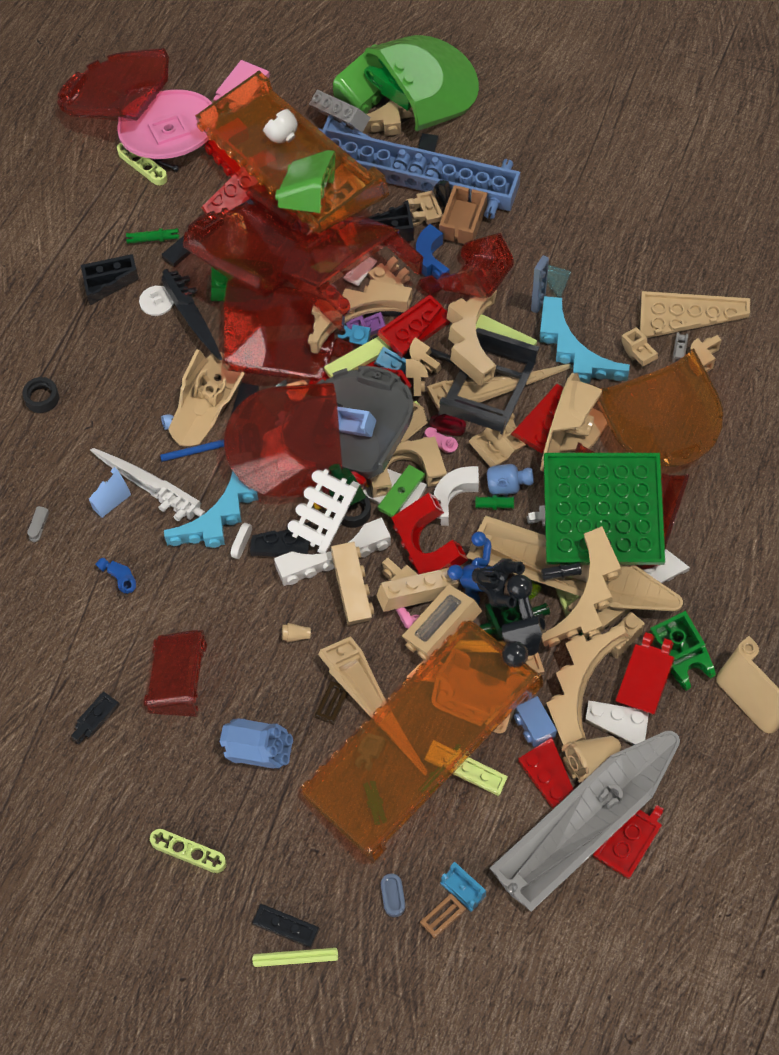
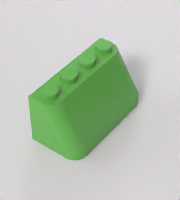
(354, 87)

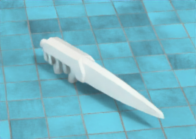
(166, 492)

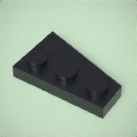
(278, 543)

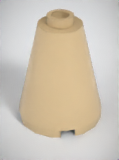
(587, 755)

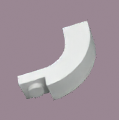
(455, 482)

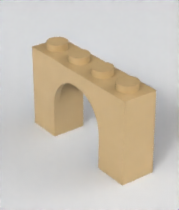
(424, 453)

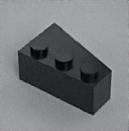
(397, 218)
(108, 276)

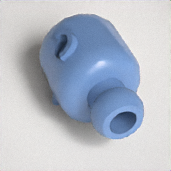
(506, 479)

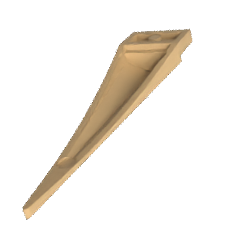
(491, 389)
(352, 671)

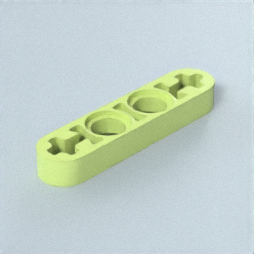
(140, 164)
(189, 848)

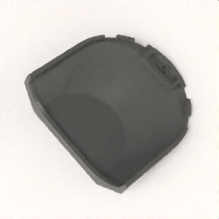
(390, 404)

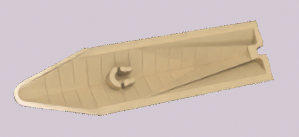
(629, 591)

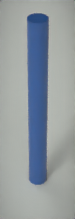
(192, 450)

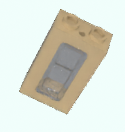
(440, 621)

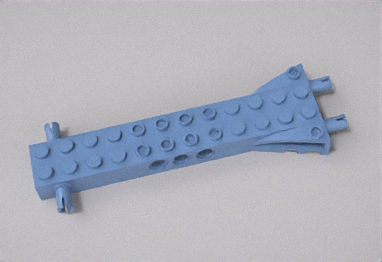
(423, 168)

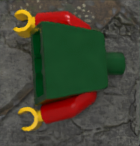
(339, 473)

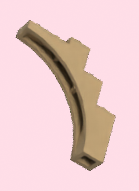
(387, 119)
(375, 298)
(467, 350)
(596, 594)
(586, 655)

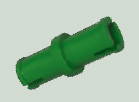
(494, 502)

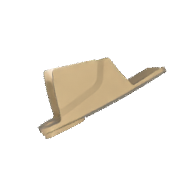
(202, 398)
(575, 418)

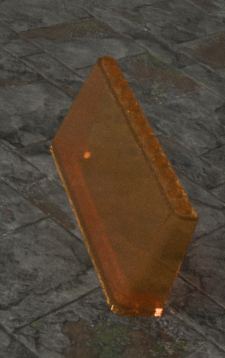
(237, 127)
(418, 739)

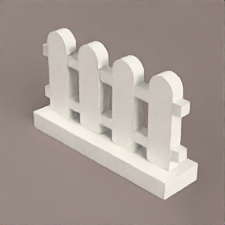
(332, 504)

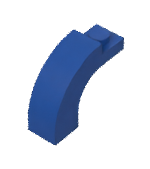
(426, 244)

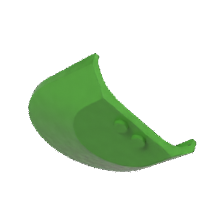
(431, 75)

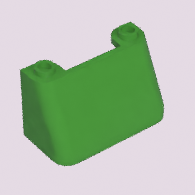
(306, 182)

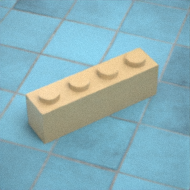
(351, 583)
(413, 589)

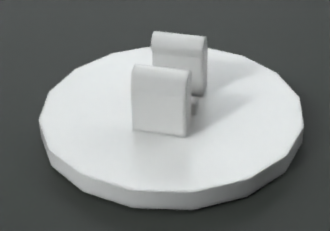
(156, 301)

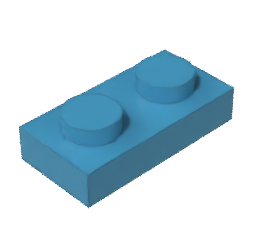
(390, 360)

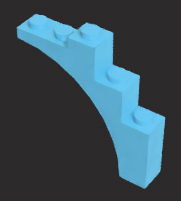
(570, 350)
(210, 525)

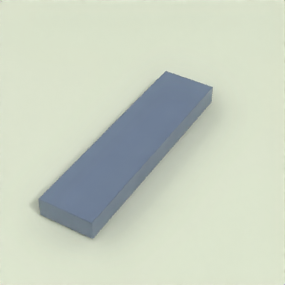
(539, 283)

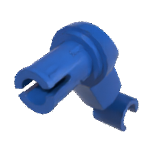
(122, 573)

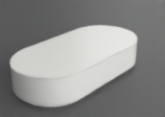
(241, 540)

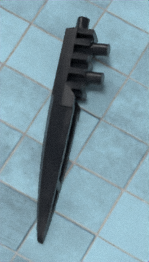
(185, 304)

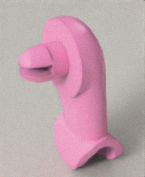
(445, 443)
(406, 618)

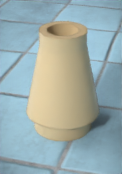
(295, 632)

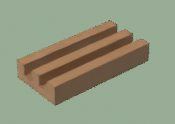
(429, 928)

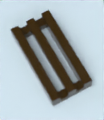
(325, 718)

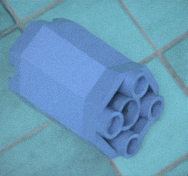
(256, 743)

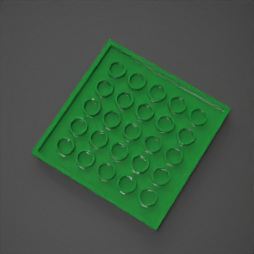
(607, 492)

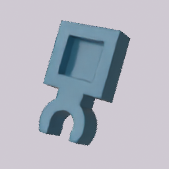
(358, 334)

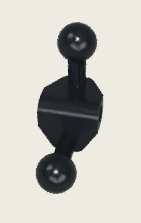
(523, 635)

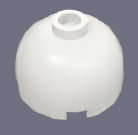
(282, 128)

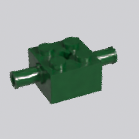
(500, 616)

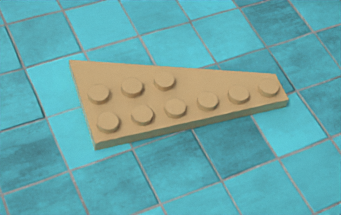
(676, 312)

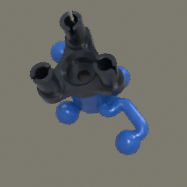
(487, 579)

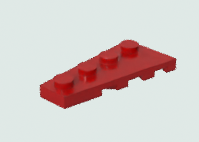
(231, 193)
(410, 324)
(536, 426)
(547, 772)

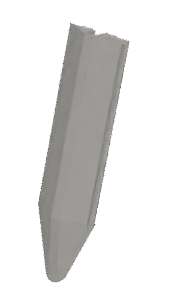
(584, 820)

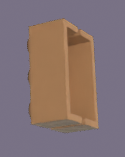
(462, 218)

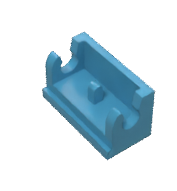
(463, 887)

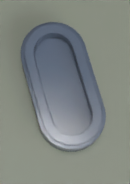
(393, 895)

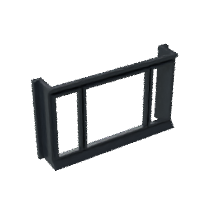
(481, 413)

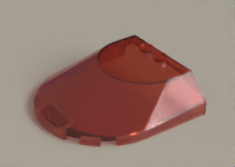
(117, 87)
(283, 438)

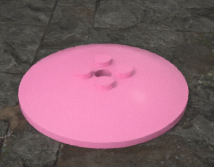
(172, 111)

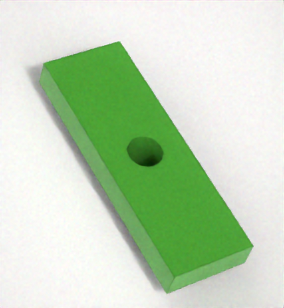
(406, 483)

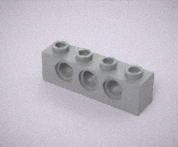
(339, 110)

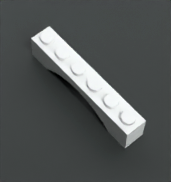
(298, 566)

